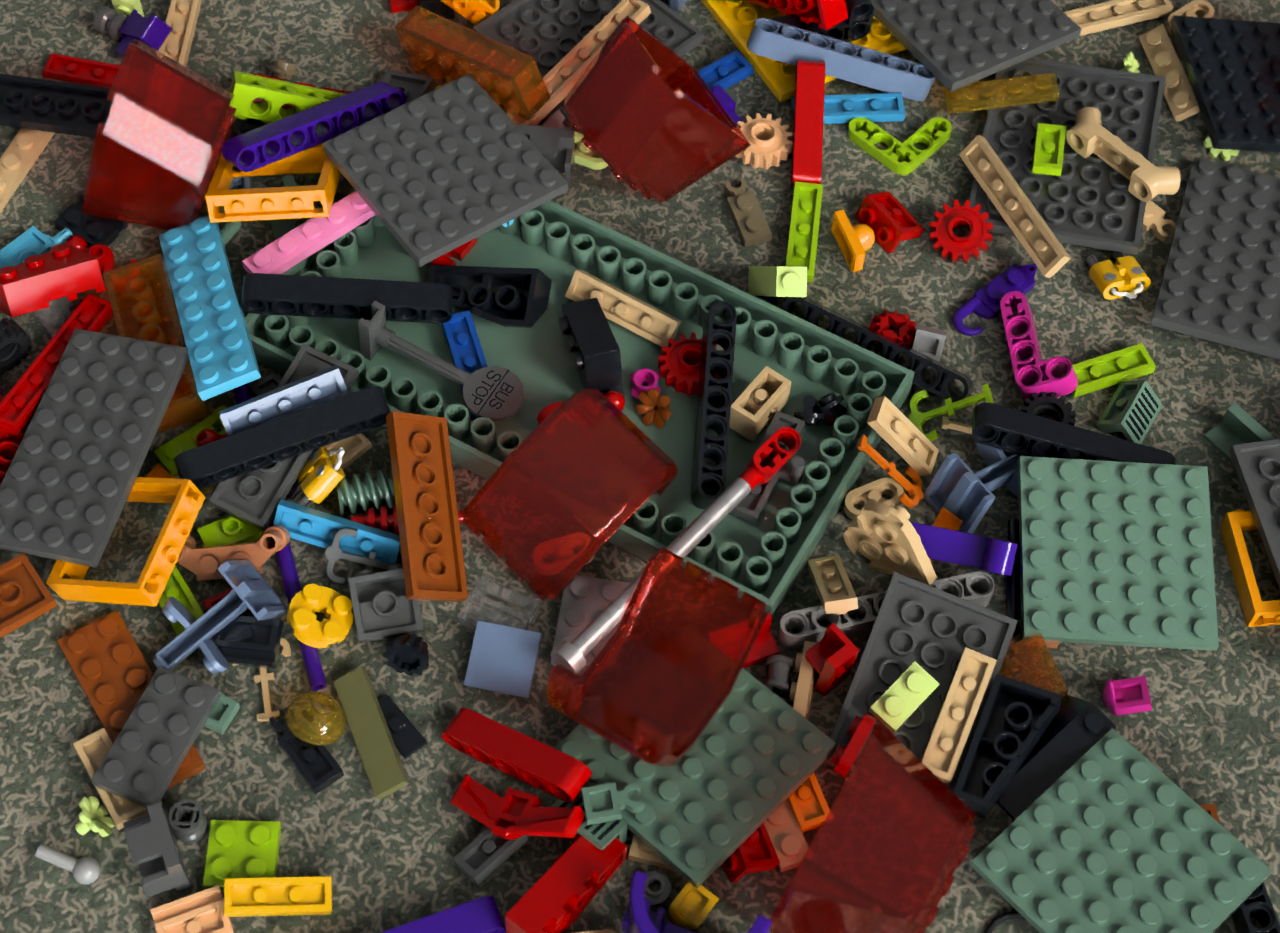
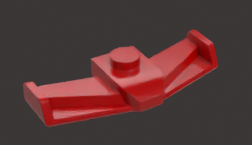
(516, 812)

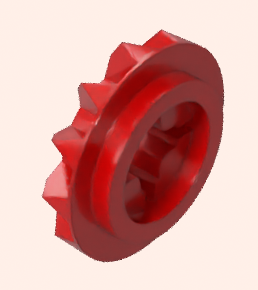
(906, 327)

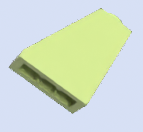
(778, 281)

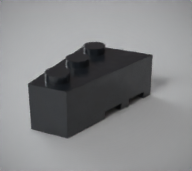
(592, 345)

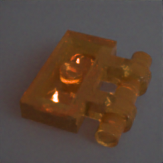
(1035, 665)

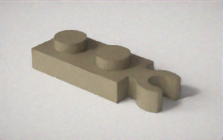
(747, 214)

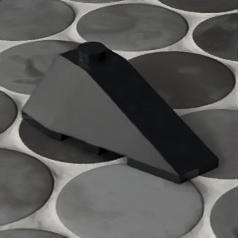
(497, 293)
(1064, 742)

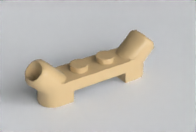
(1144, 177)

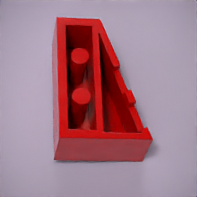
(47, 278)

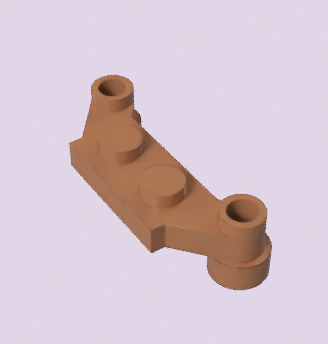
(207, 559)

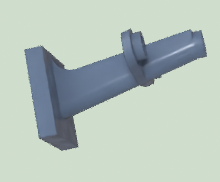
(970, 493)
(248, 591)

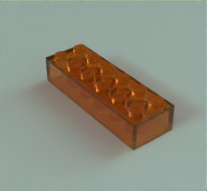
(452, 51)
(147, 312)

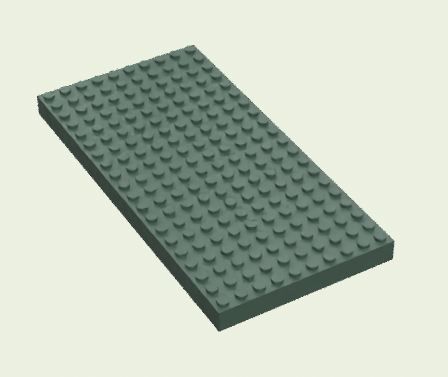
(558, 242)

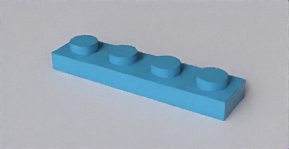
(875, 107)
(320, 528)

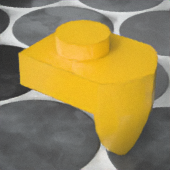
(692, 906)

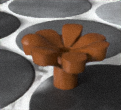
(654, 407)

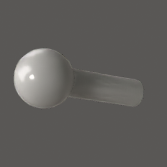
(84, 870)

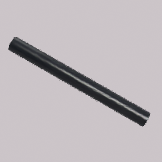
(1012, 581)

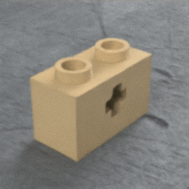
(759, 403)

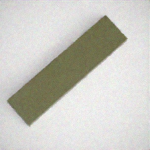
(371, 732)

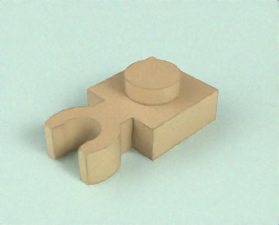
(1154, 220)

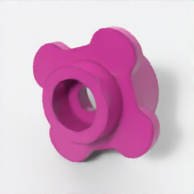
(644, 376)

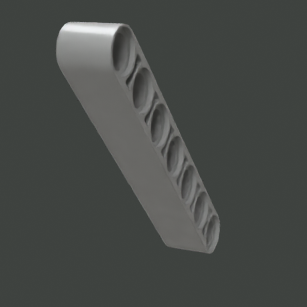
(807, 619)

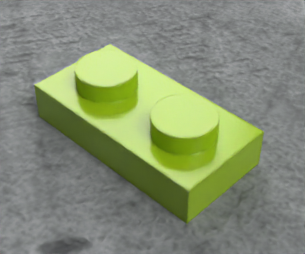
(1049, 149)

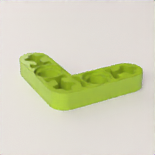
(903, 150)

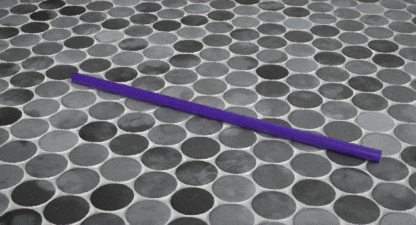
(292, 586)

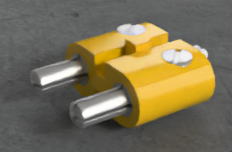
(1119, 277)
(318, 476)

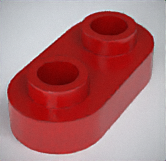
(847, 755)

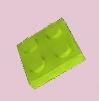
(241, 851)

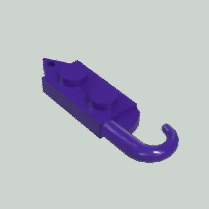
(987, 300)

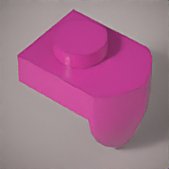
(1126, 696)

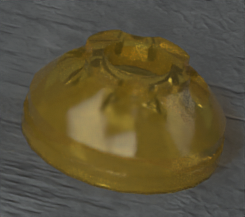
(315, 725)

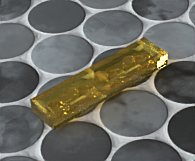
(1002, 93)

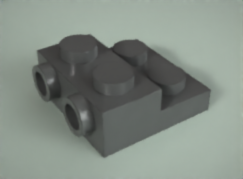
(382, 605)

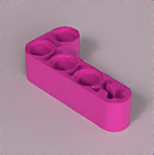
(1027, 345)

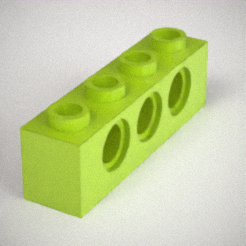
(276, 93)

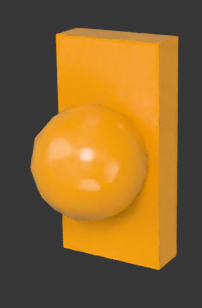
(852, 239)

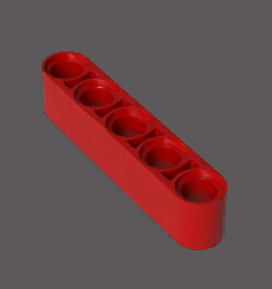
(808, 122)
(517, 754)

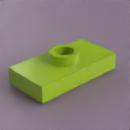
(228, 531)

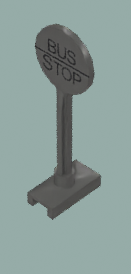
(486, 392)

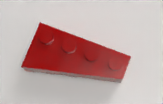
(824, 12)
(566, 888)

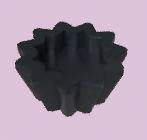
(407, 654)

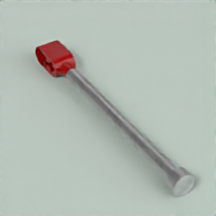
(573, 654)

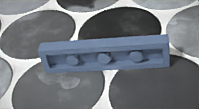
(285, 400)

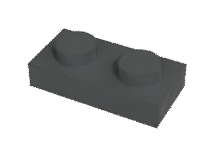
(486, 855)

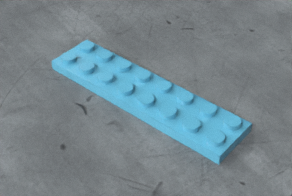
(208, 308)

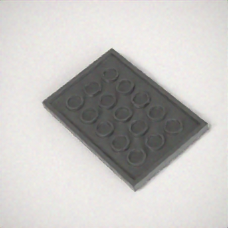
(933, 631)

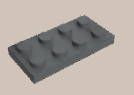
(156, 738)

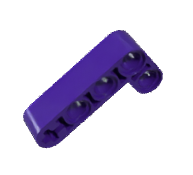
(967, 549)

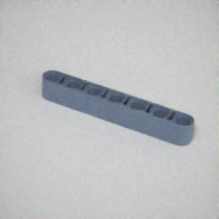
(841, 59)

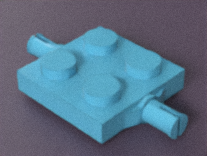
(30, 243)

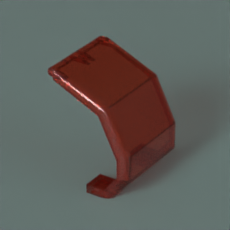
(567, 490)
(665, 663)

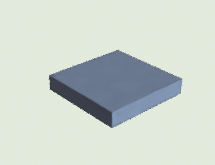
(503, 659)

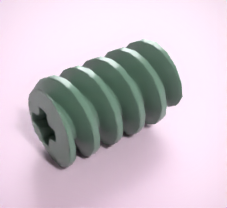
(366, 492)

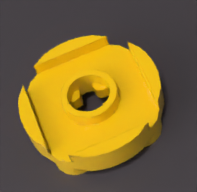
(326, 601)

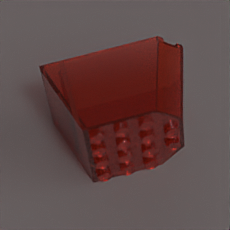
(651, 115)
(157, 143)
(881, 850)

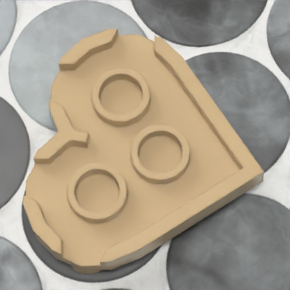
(889, 542)

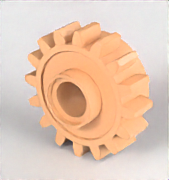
(768, 141)

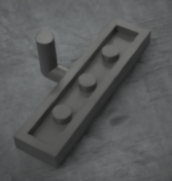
(755, 502)

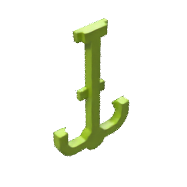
(919, 418)

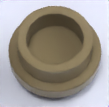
(284, 69)

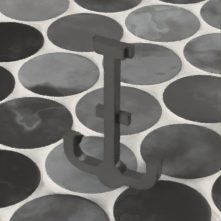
(334, 553)

